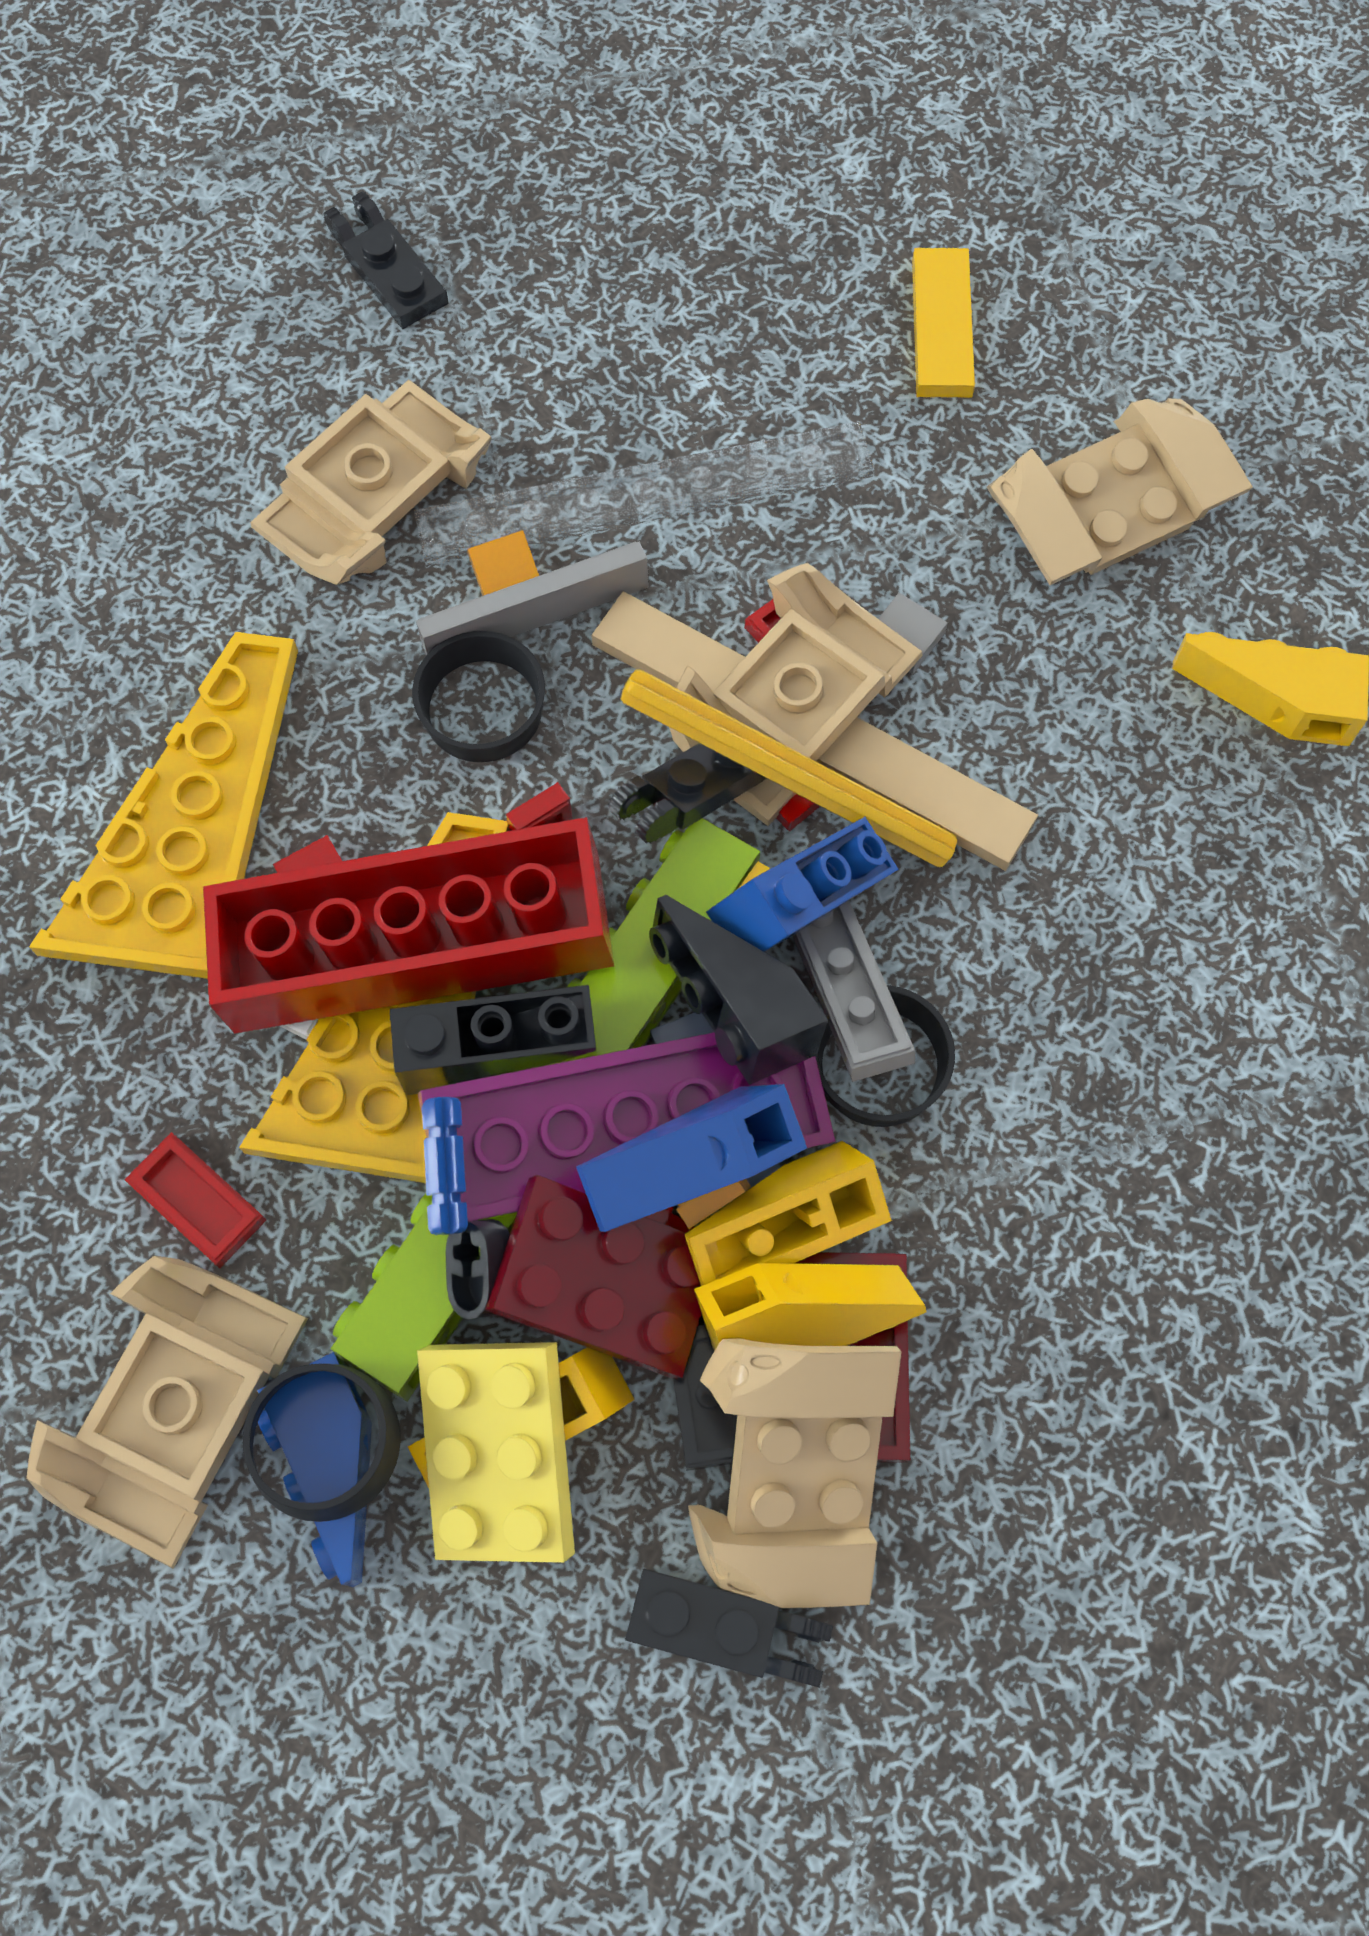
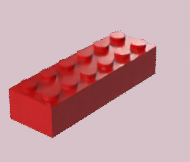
(406, 926)

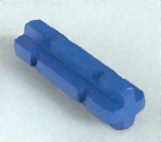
(444, 1166)

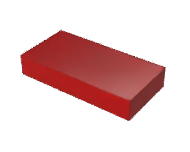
(195, 1200)

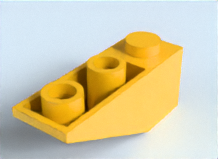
(1288, 688)
(807, 1303)

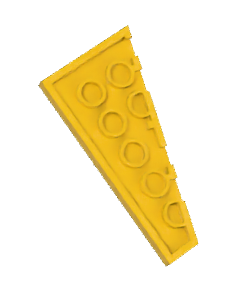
(181, 823)
(343, 1093)

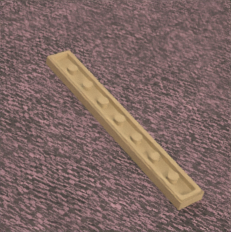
(870, 757)

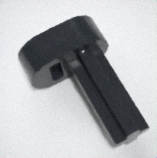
(471, 1274)

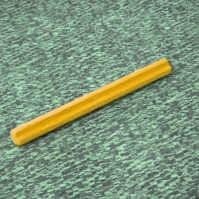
(787, 767)

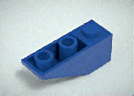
(805, 887)
(693, 1155)
(328, 1448)

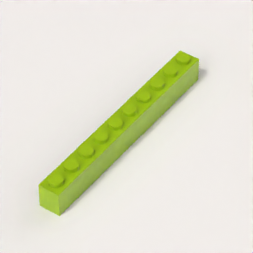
(410, 1295)

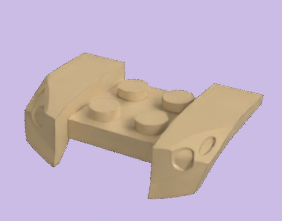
(366, 479)
(1120, 491)
(805, 675)
(166, 1407)
(798, 1471)

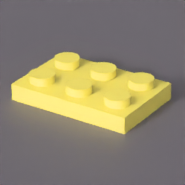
(496, 1452)

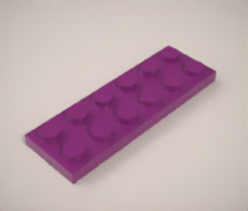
(580, 1108)

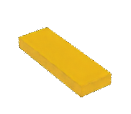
(943, 323)

